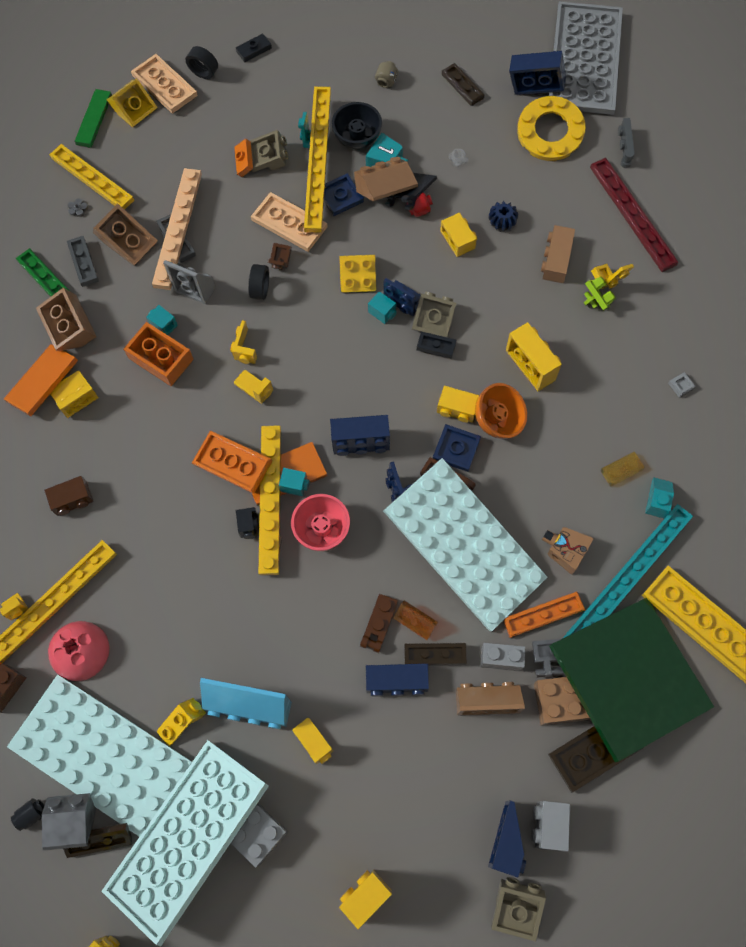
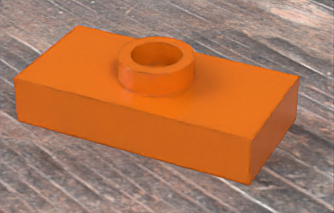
(243, 157)

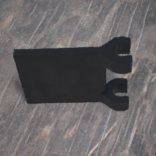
(411, 195)

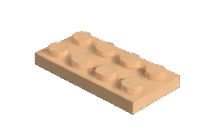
(164, 83)
(285, 221)

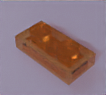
(415, 620)

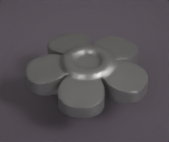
(77, 207)

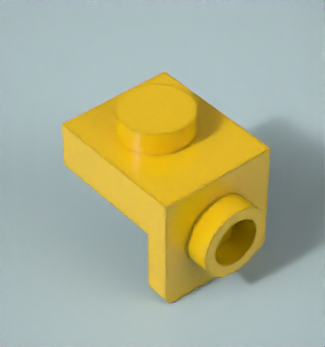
(13, 607)

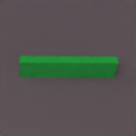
(93, 118)
(40, 272)

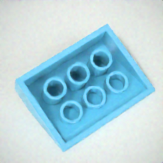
(245, 703)

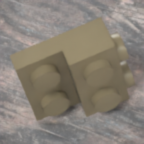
(269, 151)
(434, 314)
(518, 909)

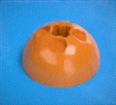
(501, 411)

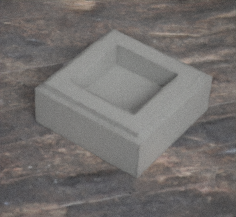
(681, 384)

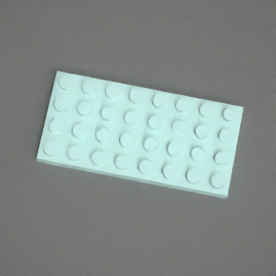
(465, 544)
(99, 754)
(184, 842)

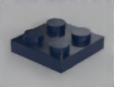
(341, 195)
(457, 447)

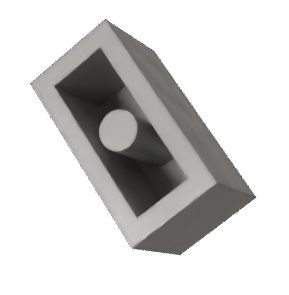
(502, 656)

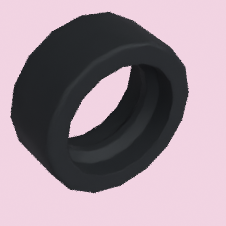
(209, 62)
(258, 281)

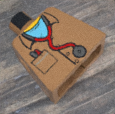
(567, 547)

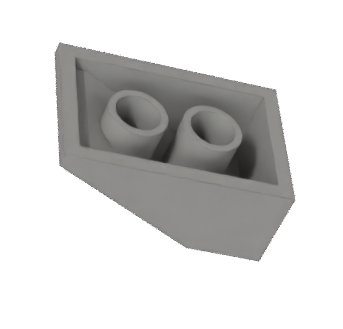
(190, 282)

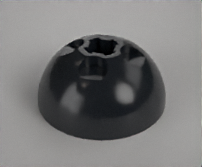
(357, 124)

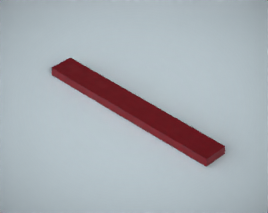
(634, 215)

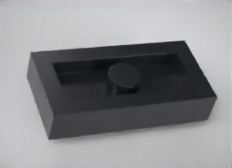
(253, 47)
(436, 345)

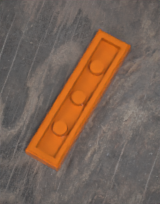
(543, 614)

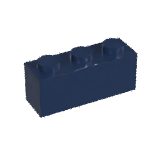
(397, 679)

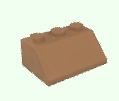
(385, 179)
(65, 321)
(489, 699)

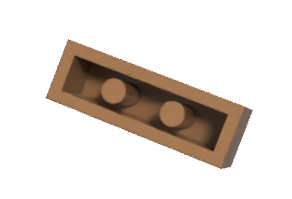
(557, 254)

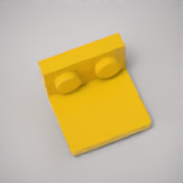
(357, 273)
(73, 394)

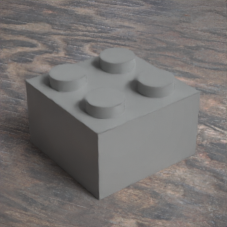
(551, 825)
(258, 836)

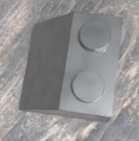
(67, 821)

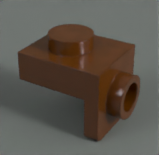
(280, 256)

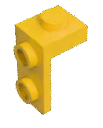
(611, 278)
(240, 353)
(253, 386)
(179, 720)
(313, 741)

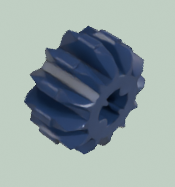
(503, 216)

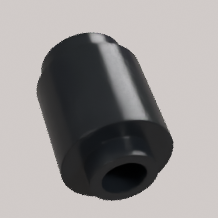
(27, 814)

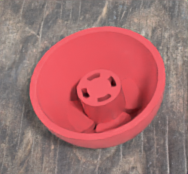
(318, 512)
(86, 656)

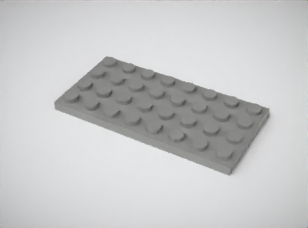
(590, 50)

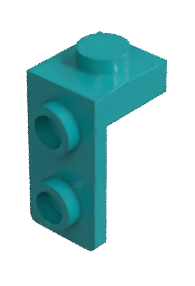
(305, 133)

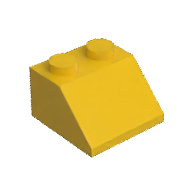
(132, 103)

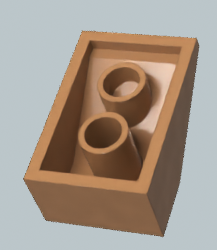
(124, 235)

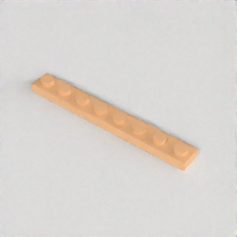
(177, 226)

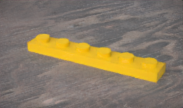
(91, 177)

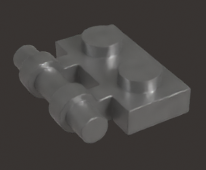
(543, 654)

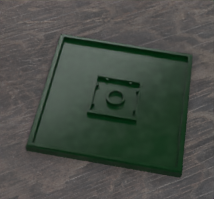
(631, 678)

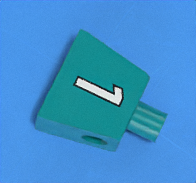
(384, 150)

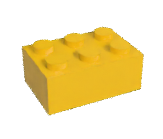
(533, 356)
(365, 899)

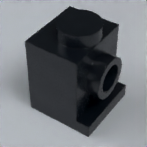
(247, 523)

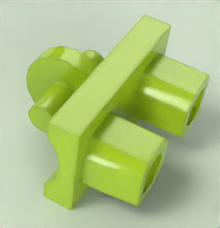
(603, 300)

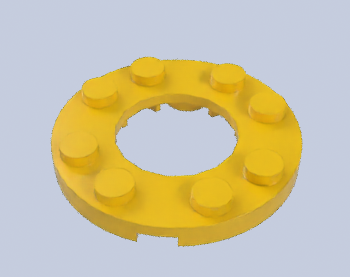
(551, 150)

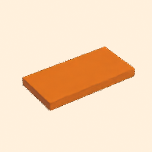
(40, 380)
(301, 459)
(232, 462)

